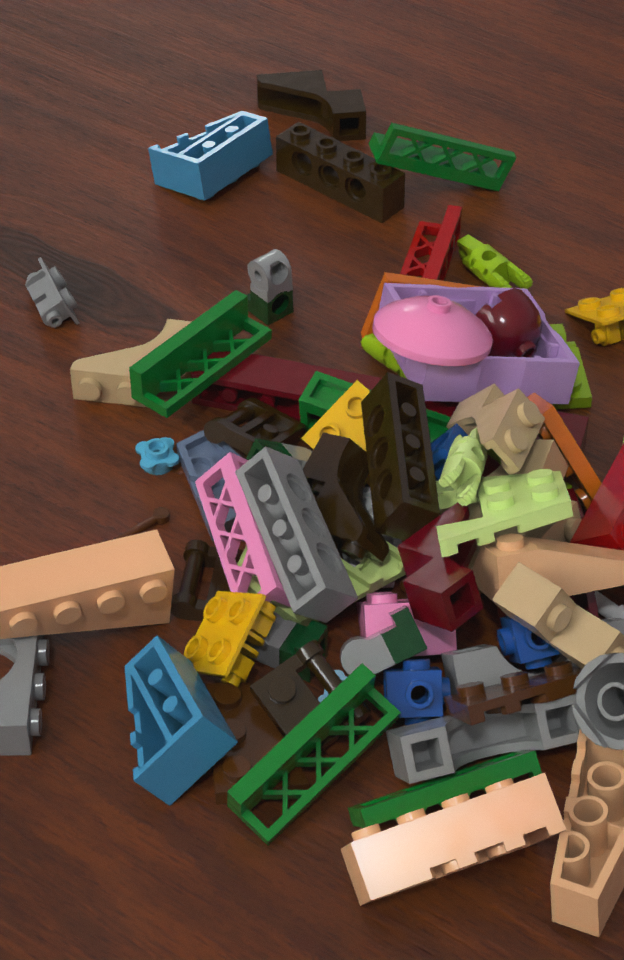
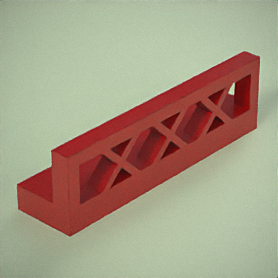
(440, 250)

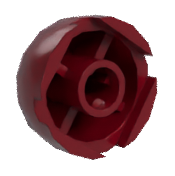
(513, 324)

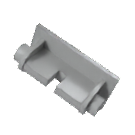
(50, 299)

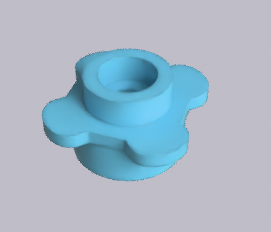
(157, 455)

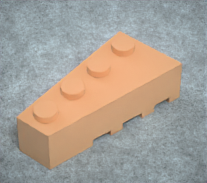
(88, 588)
(451, 838)
(591, 851)

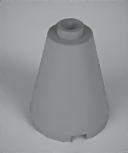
(601, 700)

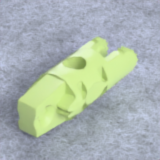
(464, 467)

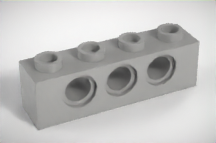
(296, 535)

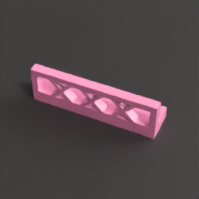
(244, 529)

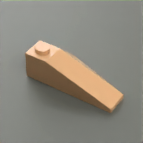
(568, 565)

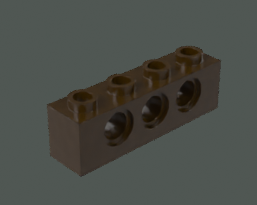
(340, 172)
(399, 457)

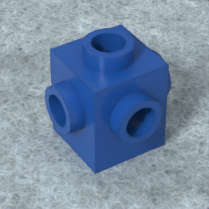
(517, 643)
(415, 672)

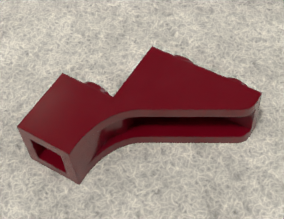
(439, 587)

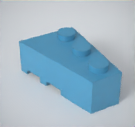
(213, 158)
(175, 721)

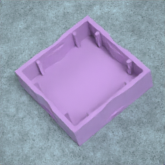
(547, 373)

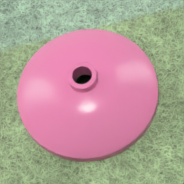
(433, 331)

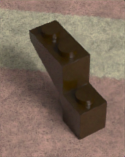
(306, 97)
(337, 478)

